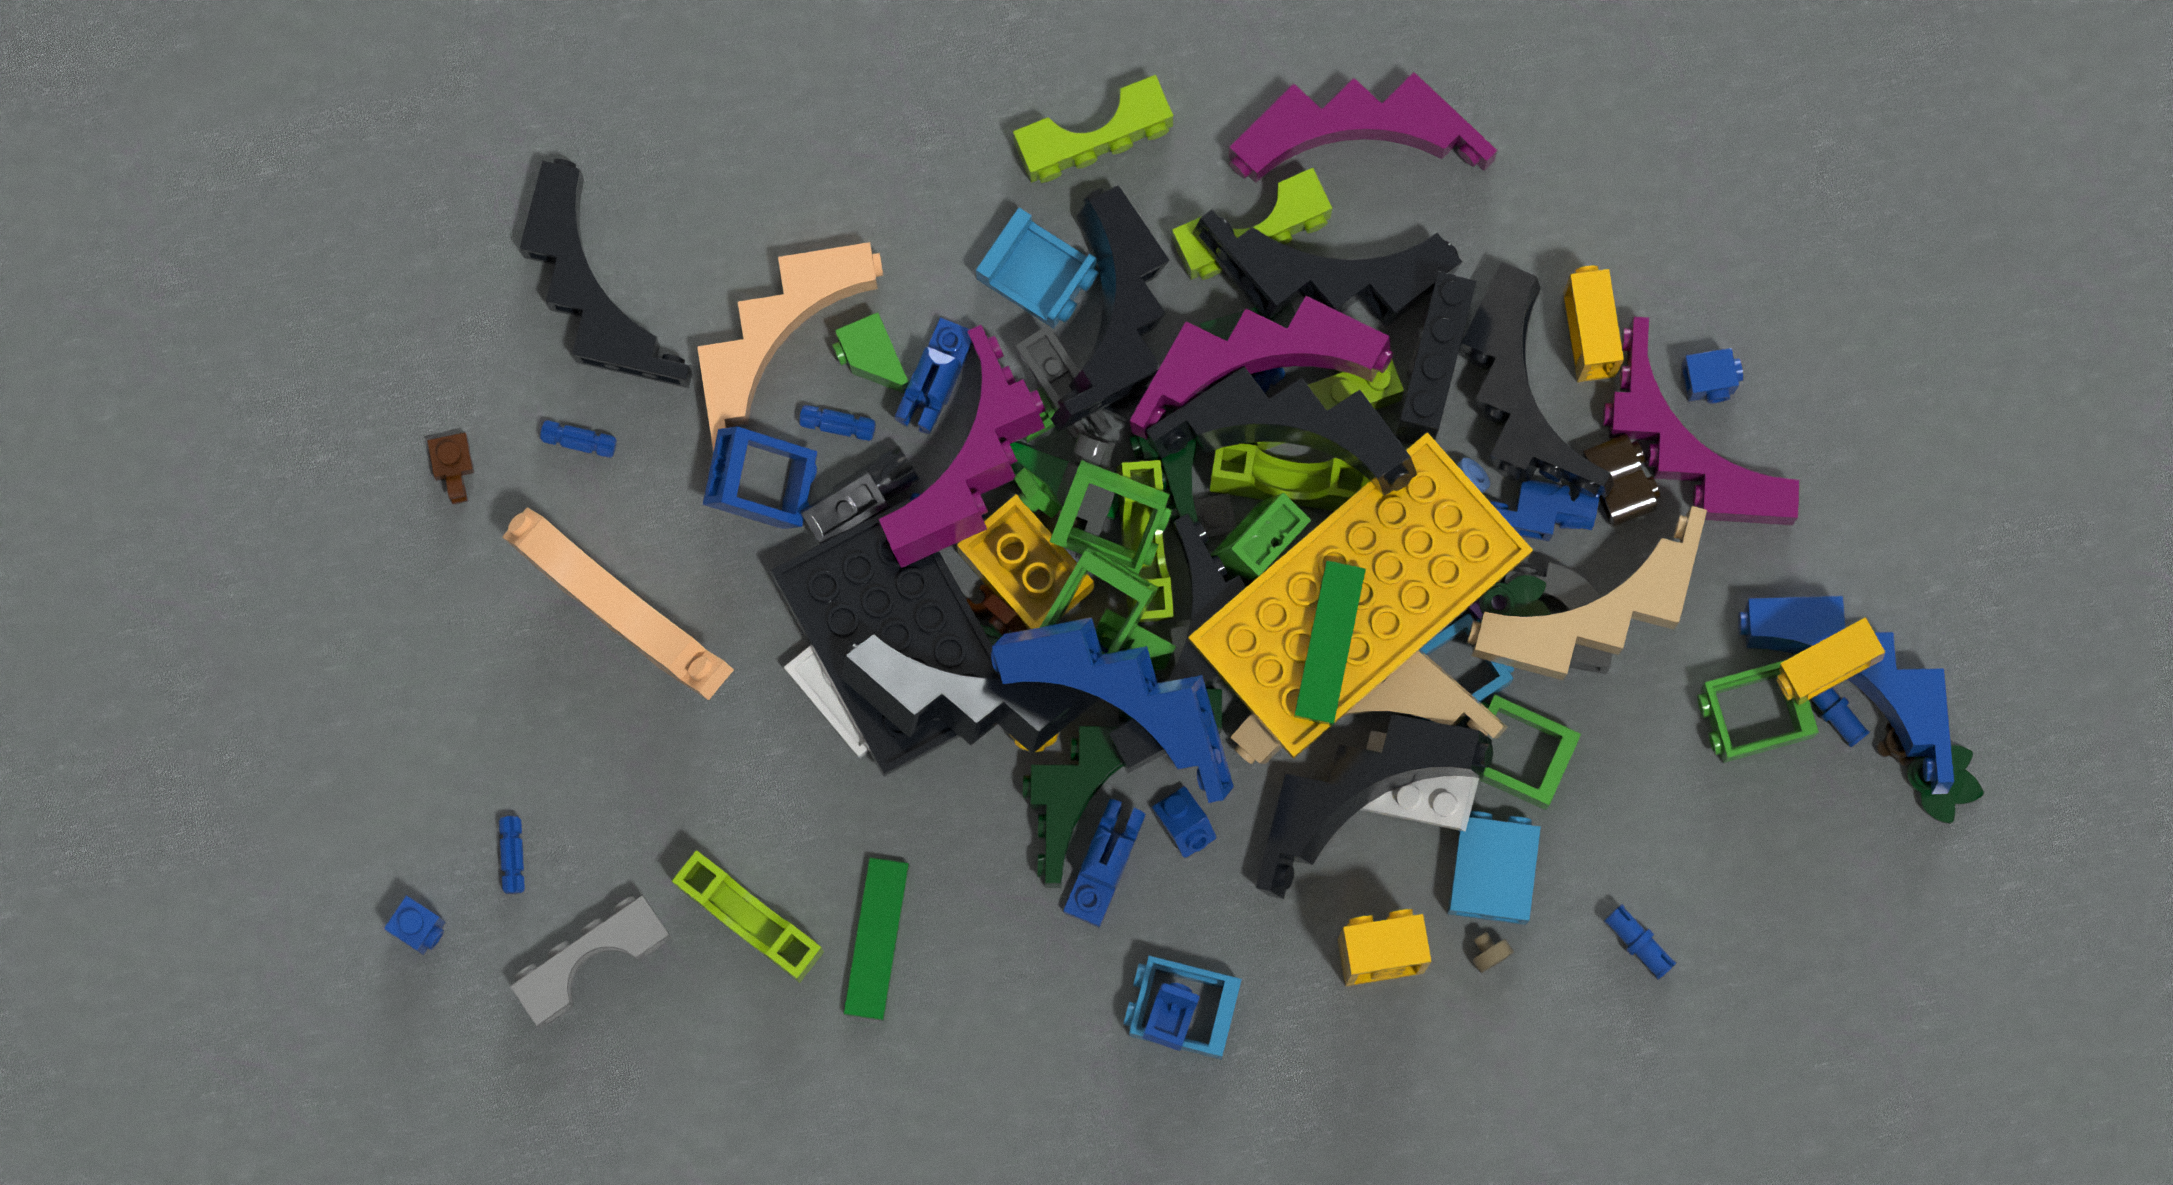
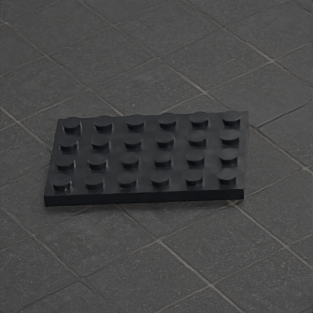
(859, 590)

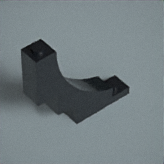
(1126, 261)
(1277, 274)
(605, 334)
(1241, 413)
(971, 706)
(1315, 809)

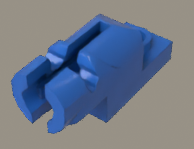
(935, 375)
(1543, 505)
(1103, 865)

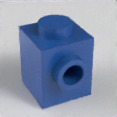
(1711, 375)
(416, 926)

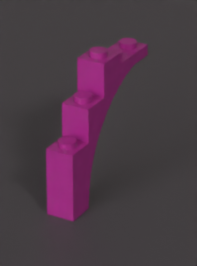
(1724, 488)
(954, 504)

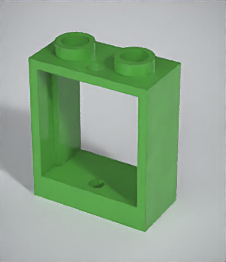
(1079, 540)
(1249, 546)
(1117, 576)
(1801, 716)
(1568, 740)

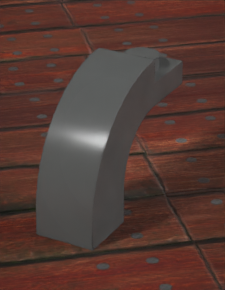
(1567, 592)

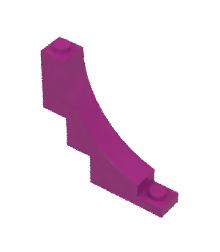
(1409, 117)
(1314, 338)

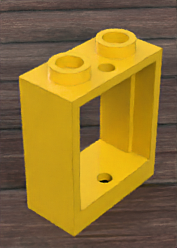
(1593, 324)
(1830, 662)

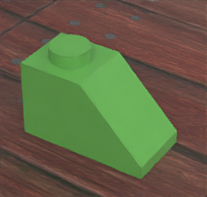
(870, 353)

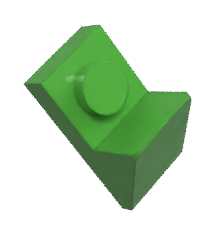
(1158, 648)

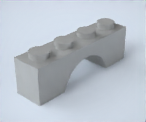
(548, 988)

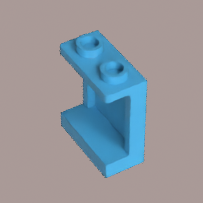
(1036, 270)
(1495, 869)

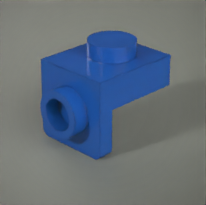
(1185, 822)
(1171, 1015)

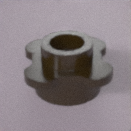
(1889, 747)

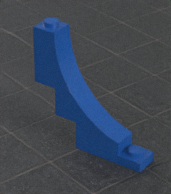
(1907, 697)
(1171, 711)

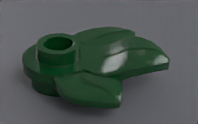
(1521, 597)
(1963, 791)

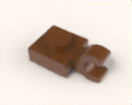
(451, 461)
(1003, 618)

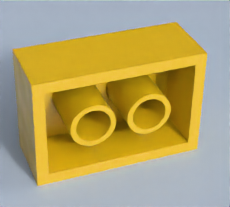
(1021, 562)
(1384, 948)

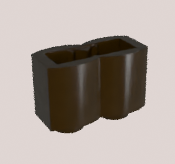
(1632, 490)

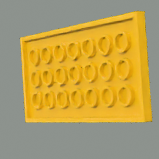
(1425, 563)

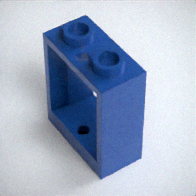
(727, 470)

